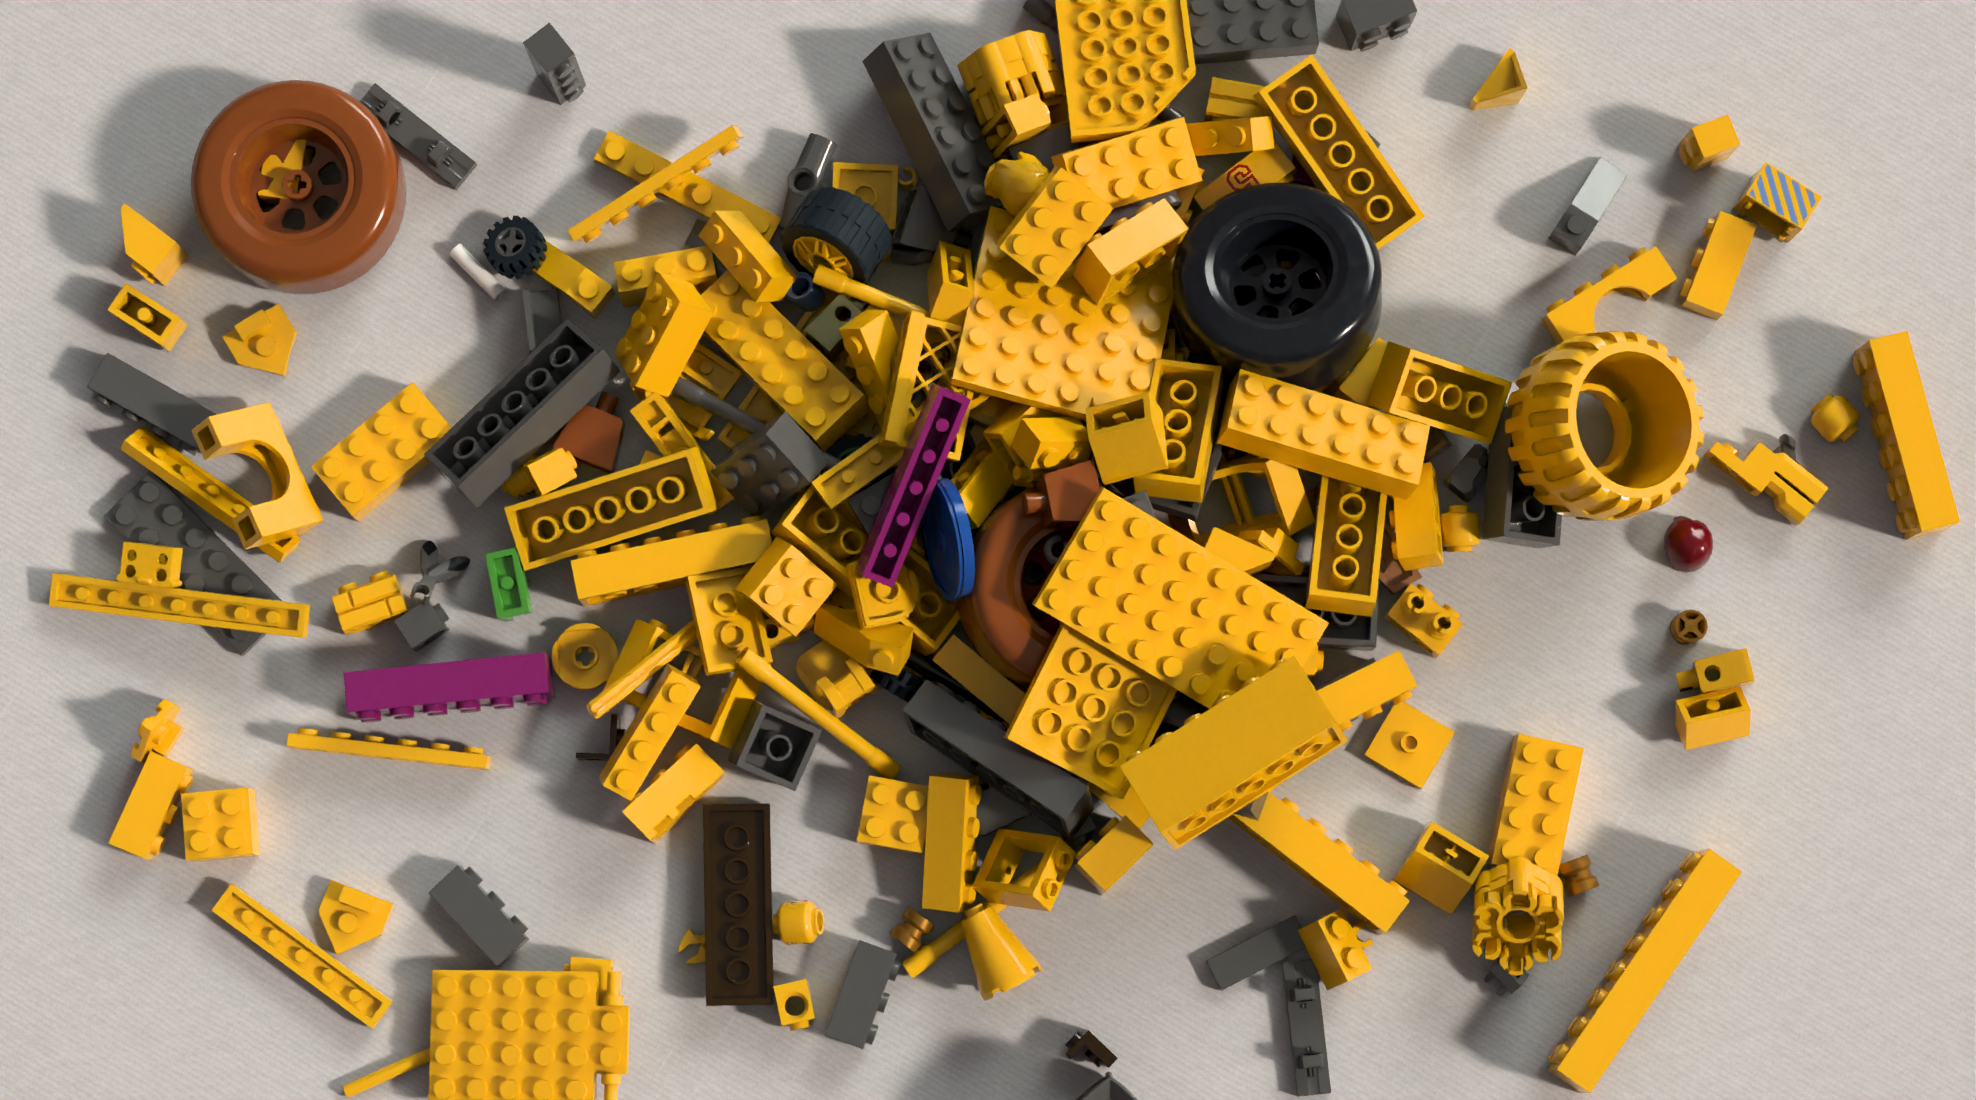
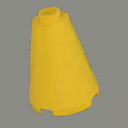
(996, 952)

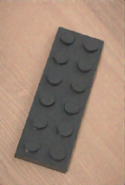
(159, 517)

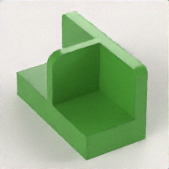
(508, 584)

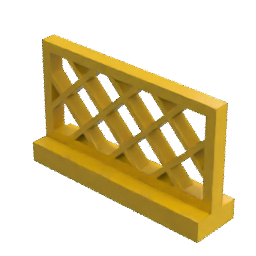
(906, 373)

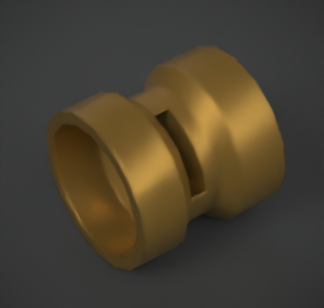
(1578, 875)
(910, 931)

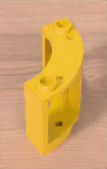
(1287, 490)
(735, 702)

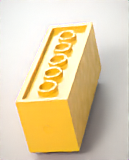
(1233, 752)

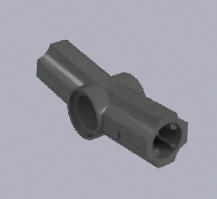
(811, 163)

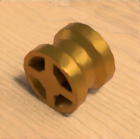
(1693, 622)

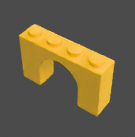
(259, 435)

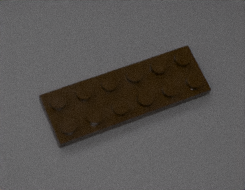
(738, 905)

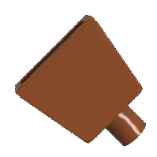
(594, 434)
(1064, 495)

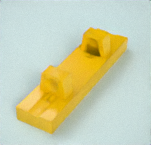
(657, 418)

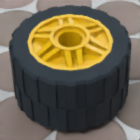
(837, 233)

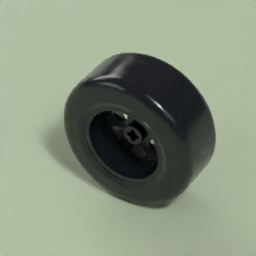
(1268, 226)

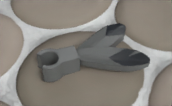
(434, 572)

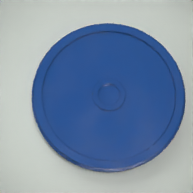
(949, 541)

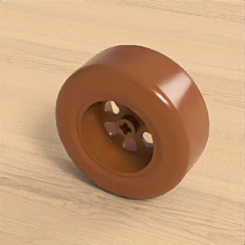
(325, 251)
(997, 608)

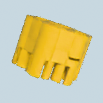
(1010, 72)
(1517, 936)

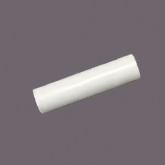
(478, 272)

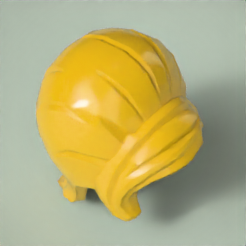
(1015, 181)

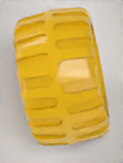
(1650, 416)

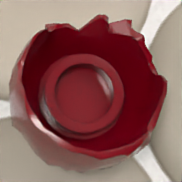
(1688, 544)

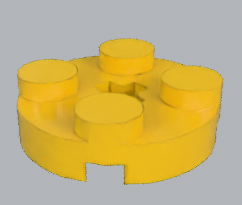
(571, 644)

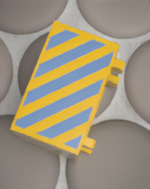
(1777, 202)

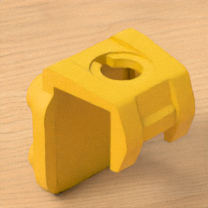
(834, 678)

